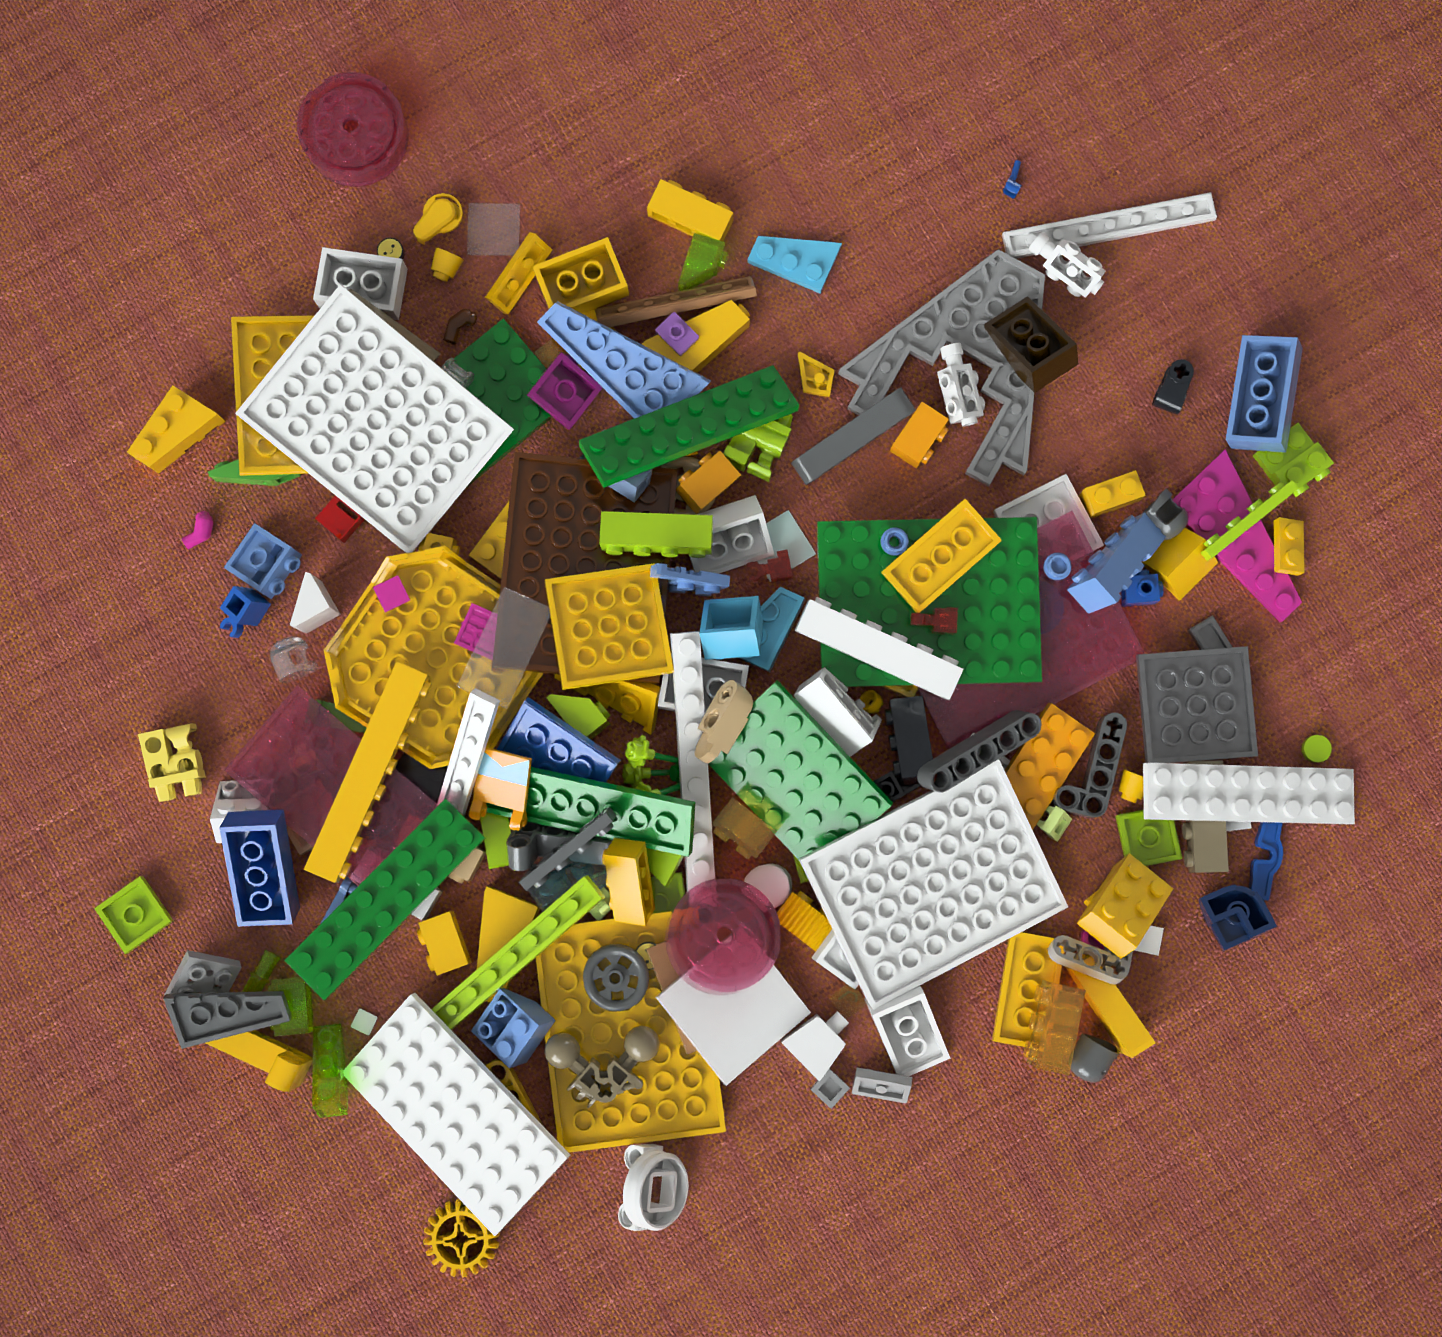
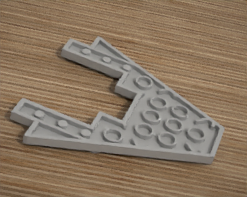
(960, 317)

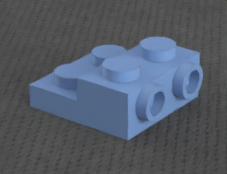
(263, 561)

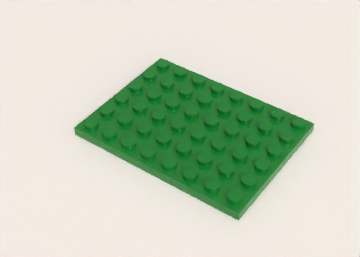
(994, 599)

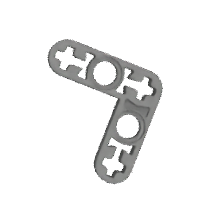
(1106, 956)

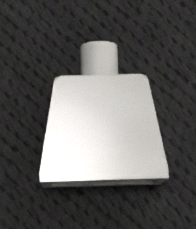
(817, 1043)

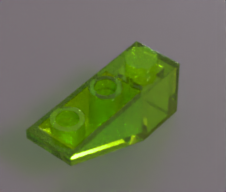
(328, 1077)

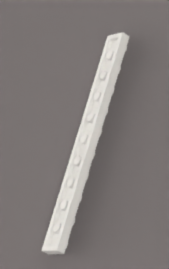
(692, 771)

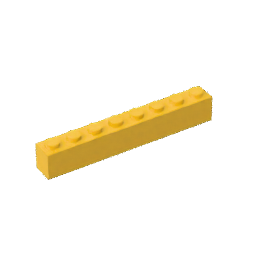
(367, 773)

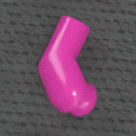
(202, 530)

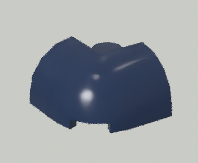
(1236, 915)

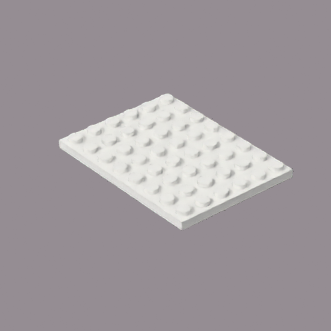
(374, 420)
(933, 884)

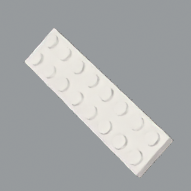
(1248, 793)

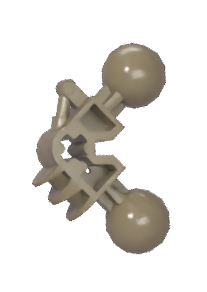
(564, 1052)

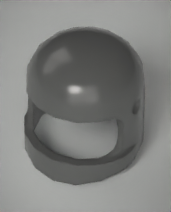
(1167, 515)
(1093, 1058)

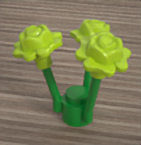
(633, 773)

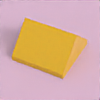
(1180, 562)

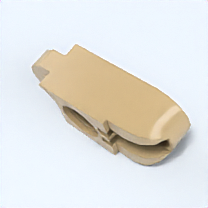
(723, 721)

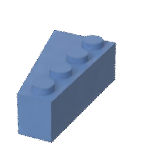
(1116, 563)

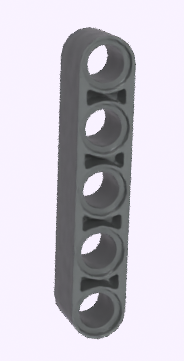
(853, 436)
(967, 750)

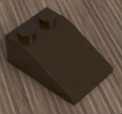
(1032, 344)

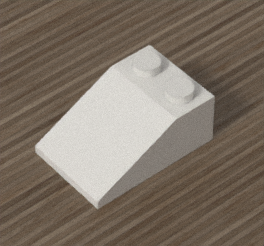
(909, 1033)

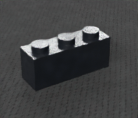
(908, 737)

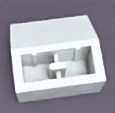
(231, 798)

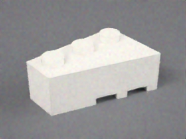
(836, 712)

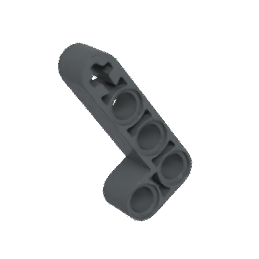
(1097, 763)
(538, 840)

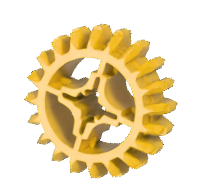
(449, 1239)

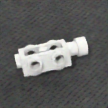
(1069, 271)
(959, 387)

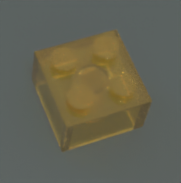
(743, 828)

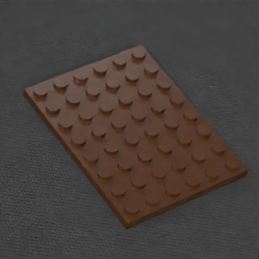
(557, 532)

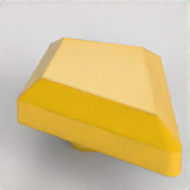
(815, 376)

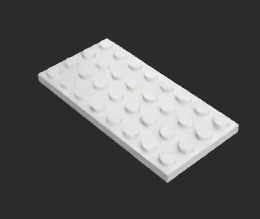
(455, 1114)

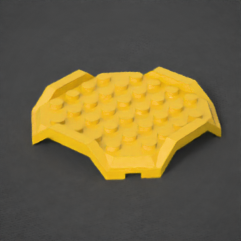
(420, 637)

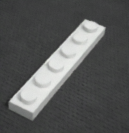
(469, 749)

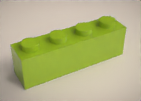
(656, 534)

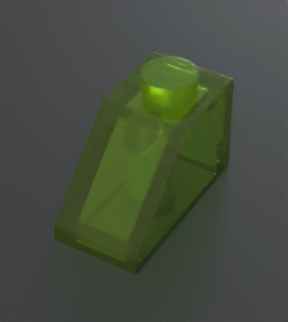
(702, 261)

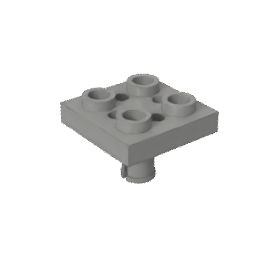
(205, 973)

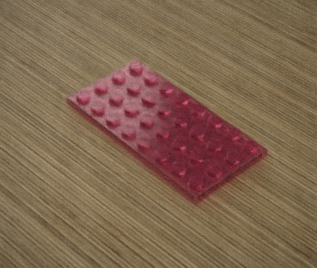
(300, 766)

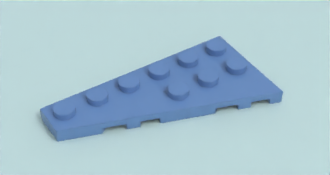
(624, 368)

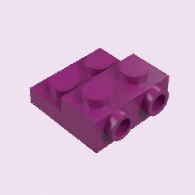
(564, 390)

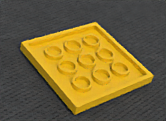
(608, 626)

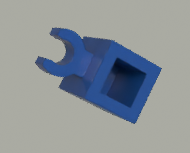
(243, 607)

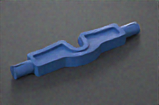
(1263, 870)

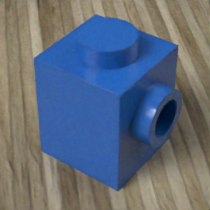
(1143, 590)

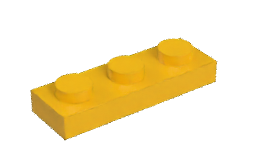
(518, 273)

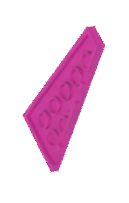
(1213, 502)

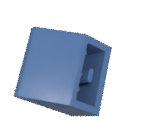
(512, 1027)

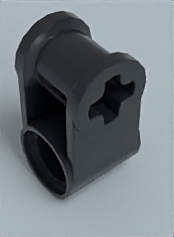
(1172, 390)

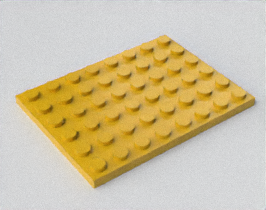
(678, 1088)

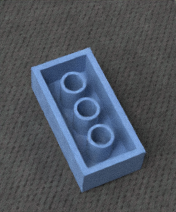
(1264, 393)

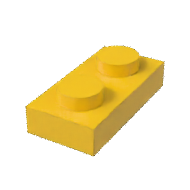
(1288, 546)

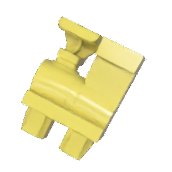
(169, 769)

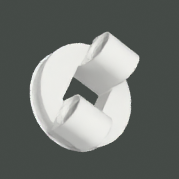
(644, 1163)

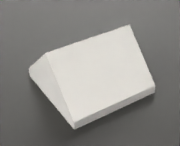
(313, 605)

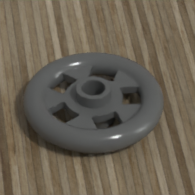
(637, 968)

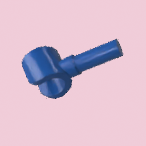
(1012, 187)

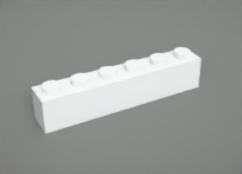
(879, 649)

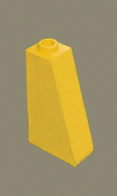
(715, 331)
(501, 921)
(1113, 1012)

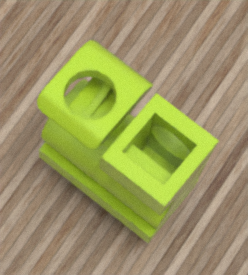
(768, 438)

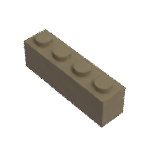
(1205, 841)

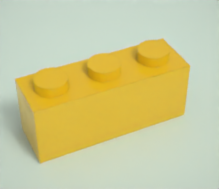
(689, 211)
(629, 881)

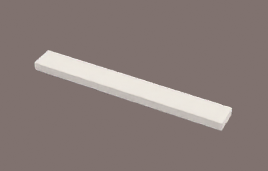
(1115, 224)

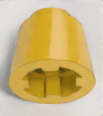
(445, 264)
(1131, 786)

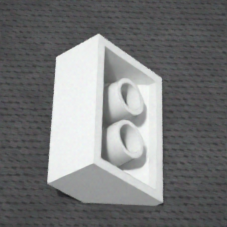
(738, 537)

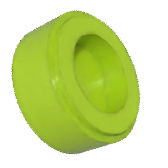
(1316, 748)

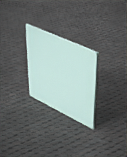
(787, 535)

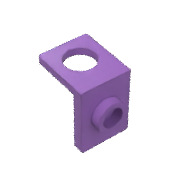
(676, 334)

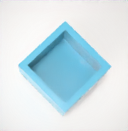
(731, 628)

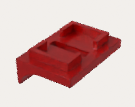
(338, 521)

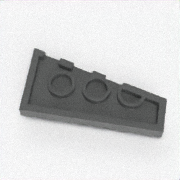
(538, 872)
(215, 1016)

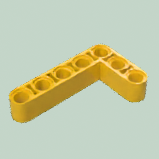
(283, 1063)

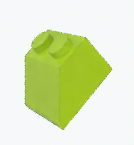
(581, 714)

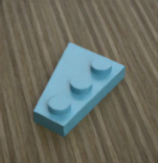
(795, 259)
(778, 619)

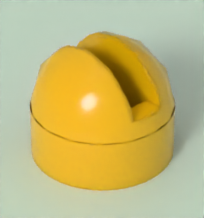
(868, 696)

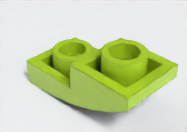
(496, 831)

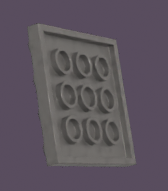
(1196, 705)

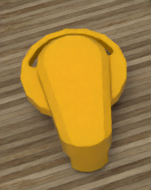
(438, 217)

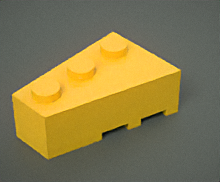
(172, 430)

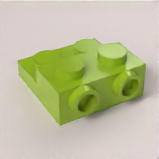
(1300, 462)

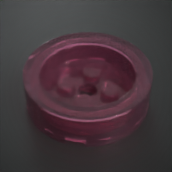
(369, 150)
(694, 943)

